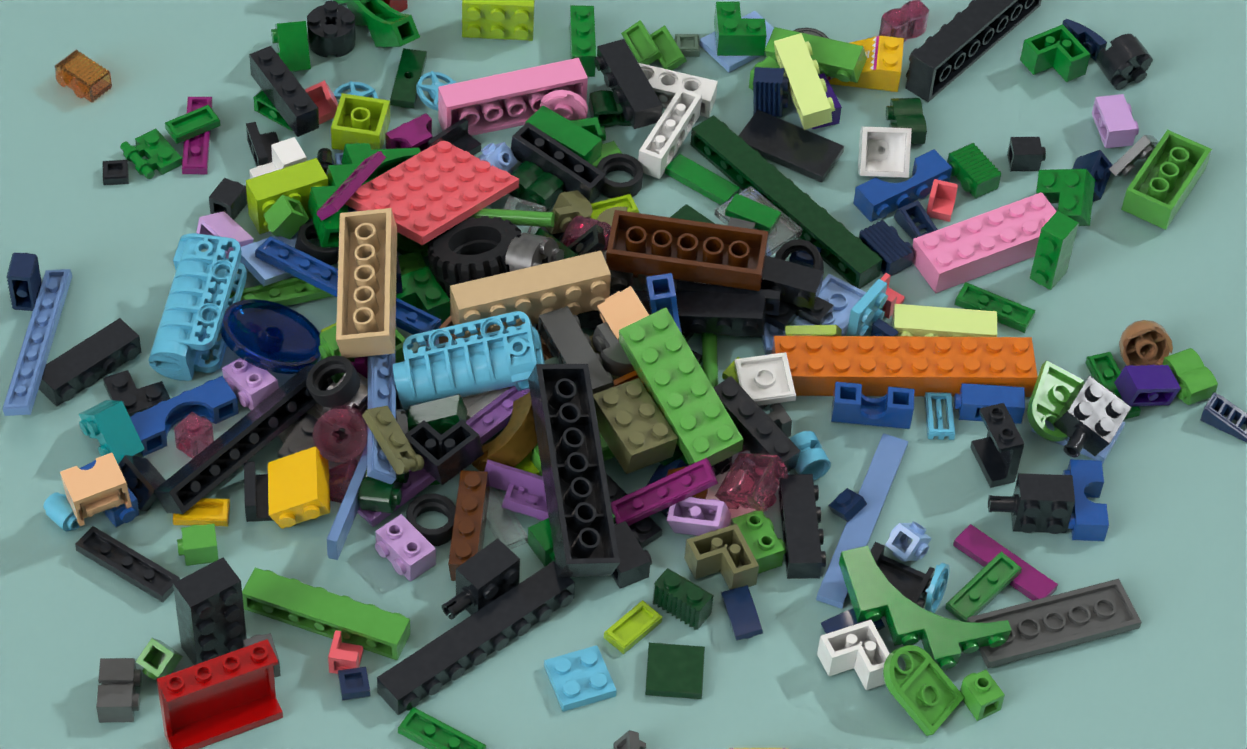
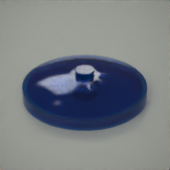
(270, 336)

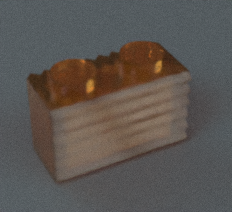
(83, 76)

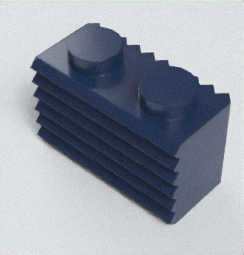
(769, 90)
(893, 251)
(23, 281)

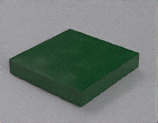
(675, 670)

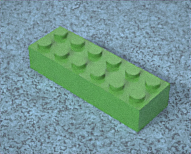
(680, 388)

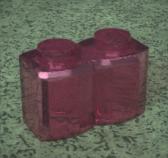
(906, 21)

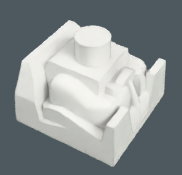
(884, 151)

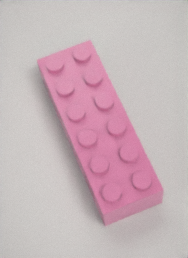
(508, 97)
(982, 243)

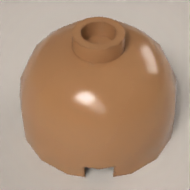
(1145, 343)

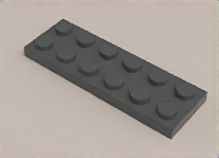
(1060, 622)

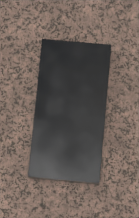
(791, 145)

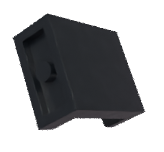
(1001, 449)
(905, 579)

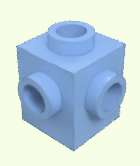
(499, 156)
(901, 542)

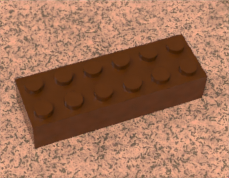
(687, 250)

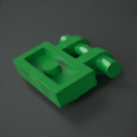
(157, 151)

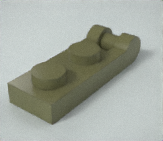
(392, 440)

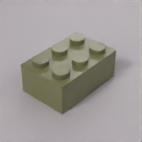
(633, 426)

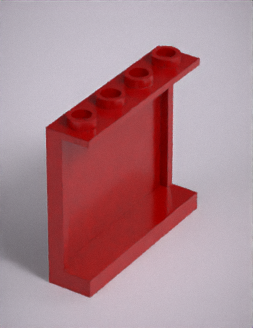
(219, 697)

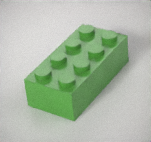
(1166, 179)

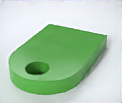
(1049, 397)
(921, 687)

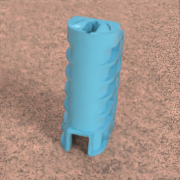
(197, 306)
(469, 363)

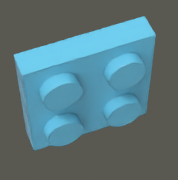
(868, 310)
(580, 678)

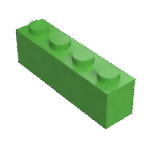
(833, 57)

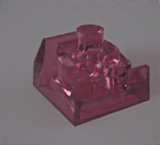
(752, 481)

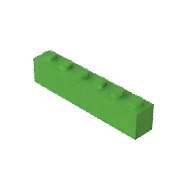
(325, 612)

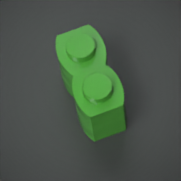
(1192, 376)

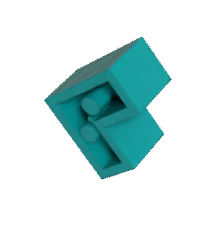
(113, 429)

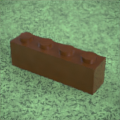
(469, 518)

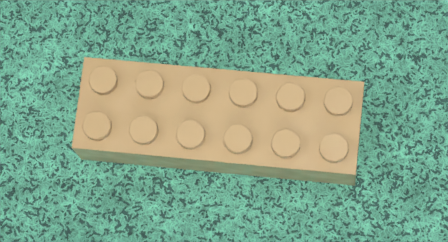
(571, 282)
(366, 283)

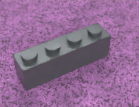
(565, 339)

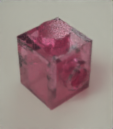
(193, 434)

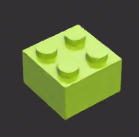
(360, 121)

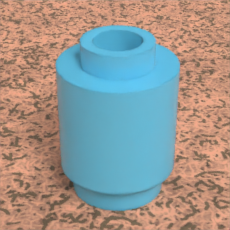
(60, 511)

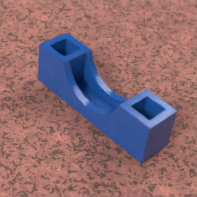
(880, 198)
(662, 294)
(211, 400)

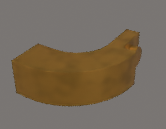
(515, 440)

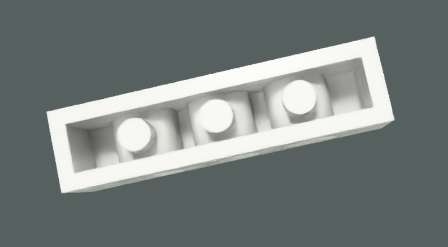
(667, 83)
(670, 132)

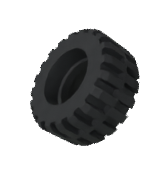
(471, 250)

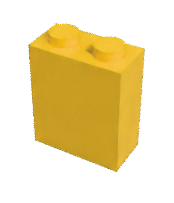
(298, 487)

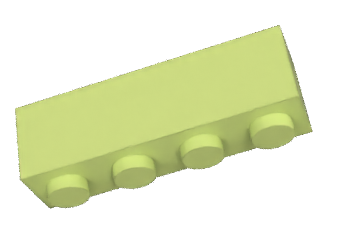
(803, 81)
(943, 322)

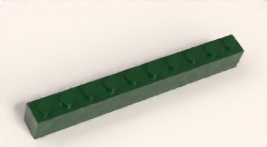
(748, 168)

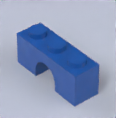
(891, 410)
(1088, 519)

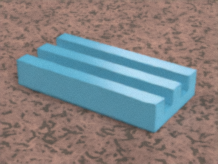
(940, 431)

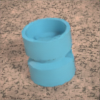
(812, 456)

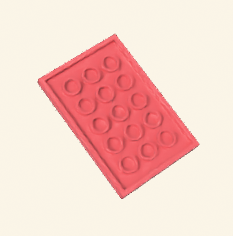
(434, 190)

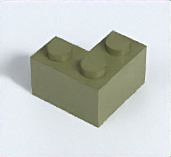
(722, 552)

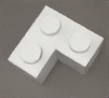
(283, 155)
(855, 648)

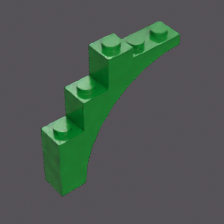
(385, 24)
(352, 157)
(907, 622)

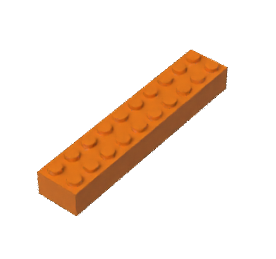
(907, 362)

